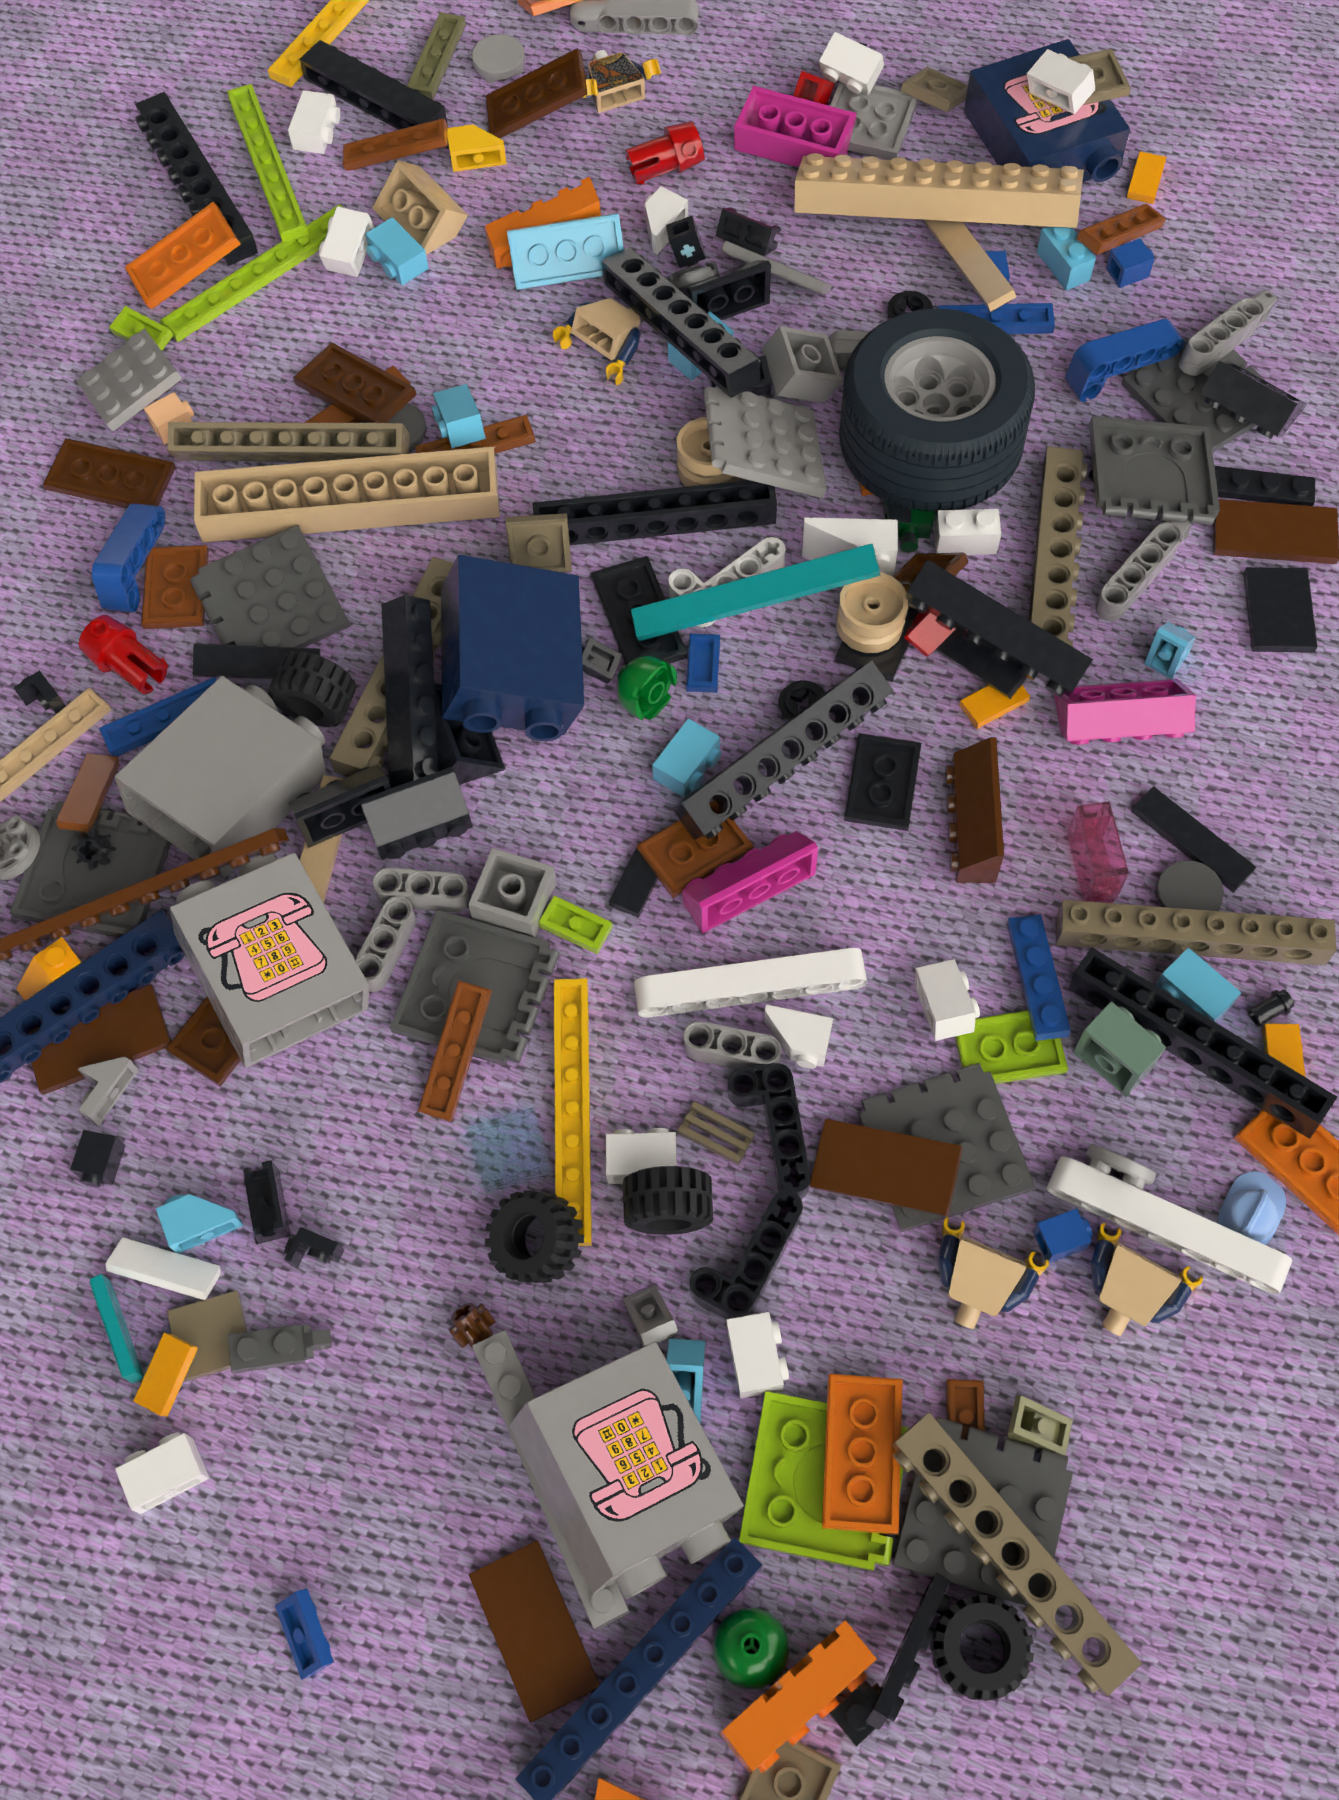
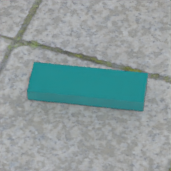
(116, 1329)

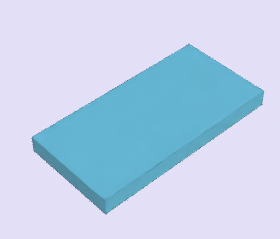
(563, 250)

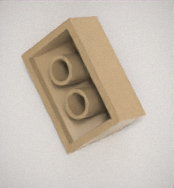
(419, 206)

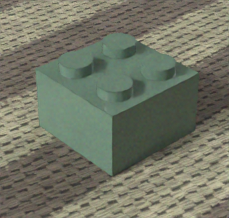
(1119, 1048)

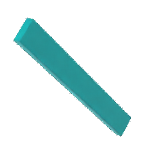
(755, 592)

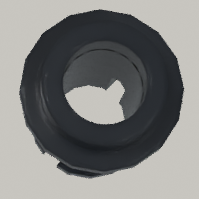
(1278, 1003)

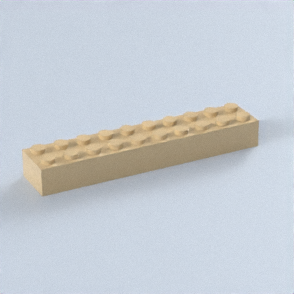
(939, 190)
(346, 494)

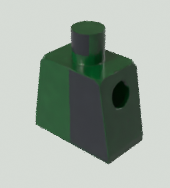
(911, 524)

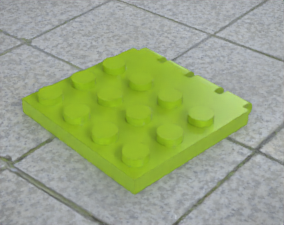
(787, 1490)

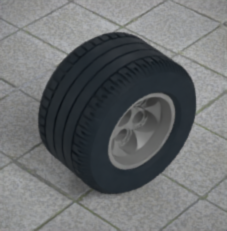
(935, 409)

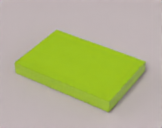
(1009, 1049)

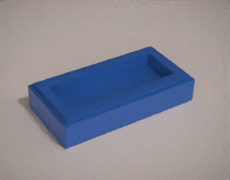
(703, 663)

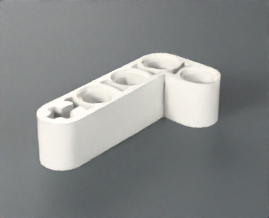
(761, 558)

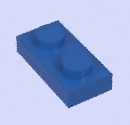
(304, 1633)

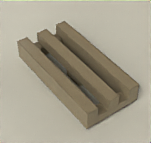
(707, 1113)

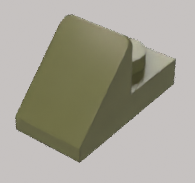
(1039, 1426)

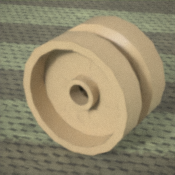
(694, 456)
(872, 613)

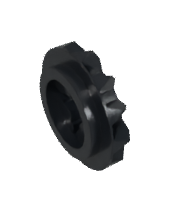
(914, 300)
(797, 692)

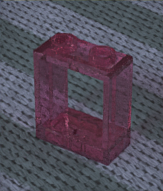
(1097, 852)

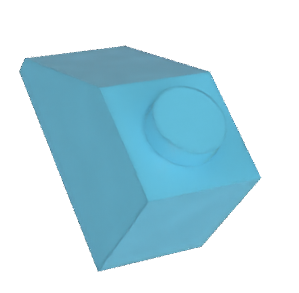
(1169, 649)
(193, 1221)
(687, 1365)

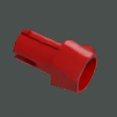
(676, 149)
(116, 648)

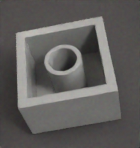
(802, 364)
(512, 892)

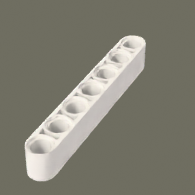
(750, 981)
(1170, 1225)

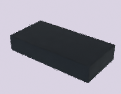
(634, 886)

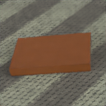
(168, 594)
(681, 859)

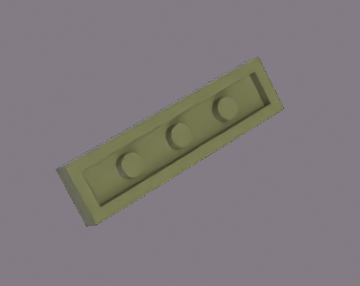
(437, 54)

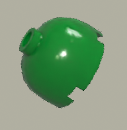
(645, 686)
(747, 1669)

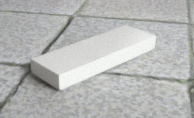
(163, 1268)

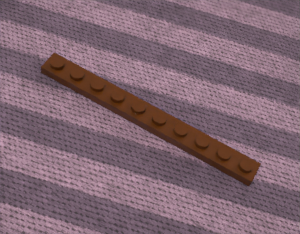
(144, 891)

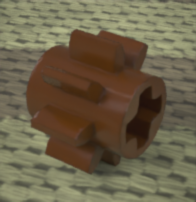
(471, 1324)

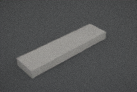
(778, 268)

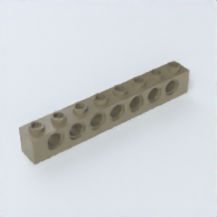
(284, 441)
(1060, 487)
(361, 728)
(1203, 931)
(1115, 1658)

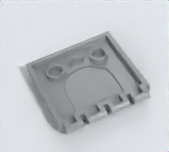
(765, 441)

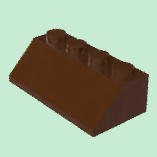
(976, 813)

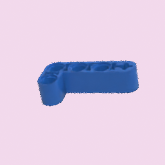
(1119, 354)
(124, 555)

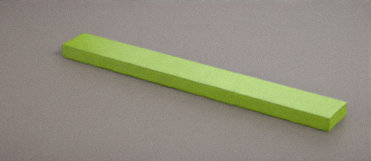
(267, 163)
(246, 280)

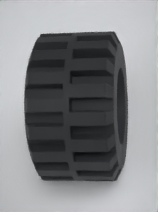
(312, 688)
(667, 1200)
(509, 1233)
(1015, 1645)

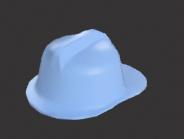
(1253, 1206)

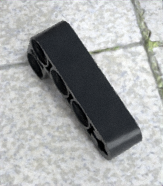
(779, 1131)
(754, 1254)

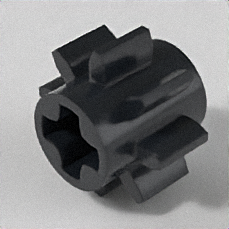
(88, 855)

